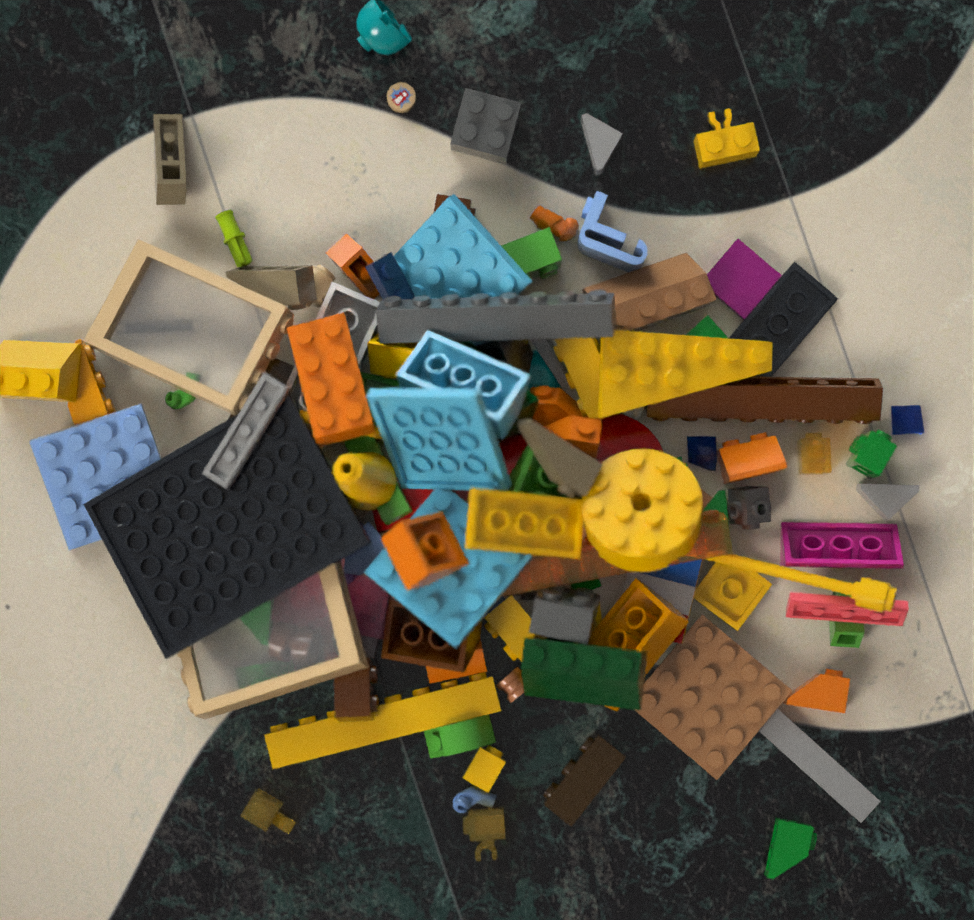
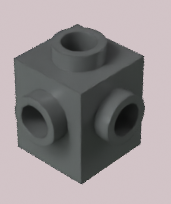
(749, 506)

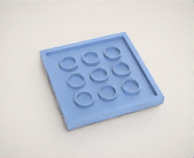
(89, 461)

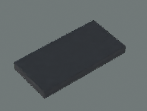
(786, 314)

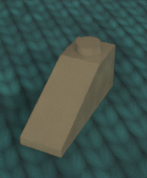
(169, 159)
(283, 284)
(561, 461)

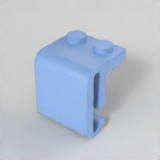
(605, 242)

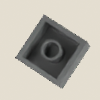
(485, 126)
(565, 613)

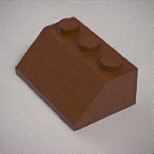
(416, 643)

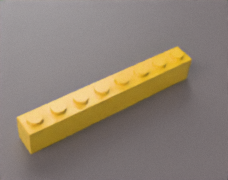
(394, 719)

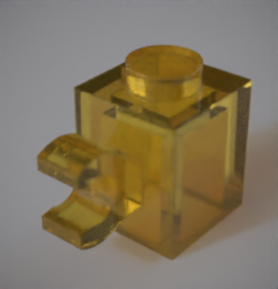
(814, 454)
(264, 811)
(485, 826)

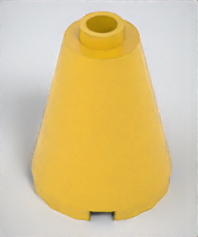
(365, 479)

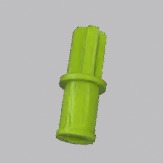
(234, 238)

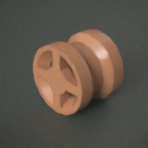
(512, 685)

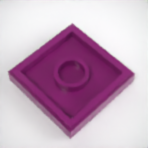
(741, 278)

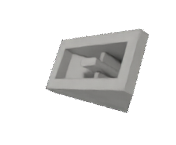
(600, 141)
(887, 498)

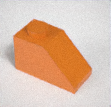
(352, 261)
(553, 405)
(579, 432)
(822, 692)

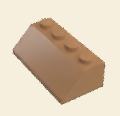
(658, 292)

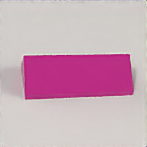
(840, 545)

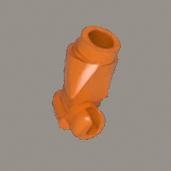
(563, 229)

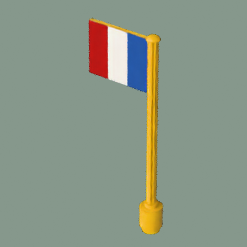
(679, 582)

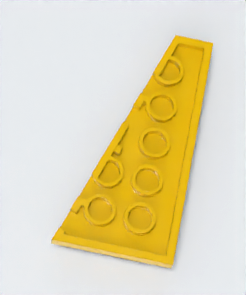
(658, 367)

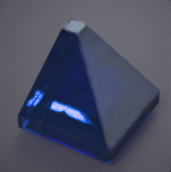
(906, 420)
(702, 451)

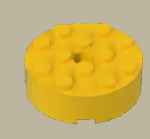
(650, 537)

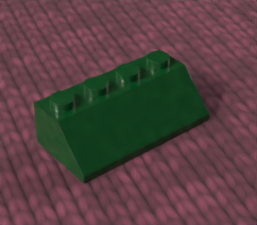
(583, 672)

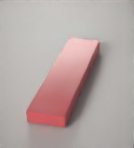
(842, 610)

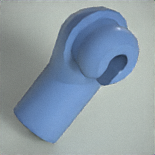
(472, 796)

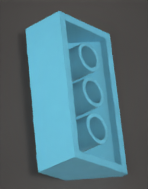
(449, 365)

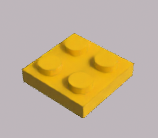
(731, 593)

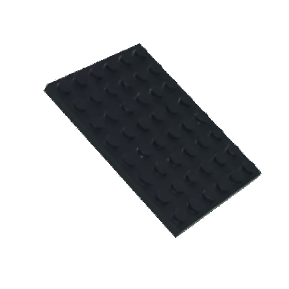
(217, 553)

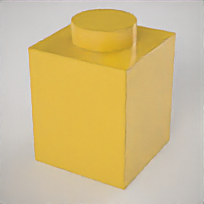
(485, 767)

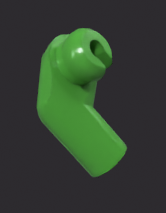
(178, 399)

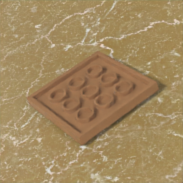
(711, 697)

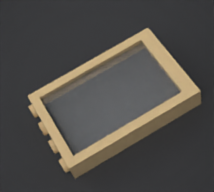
(189, 327)
(276, 648)

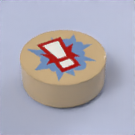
(401, 97)

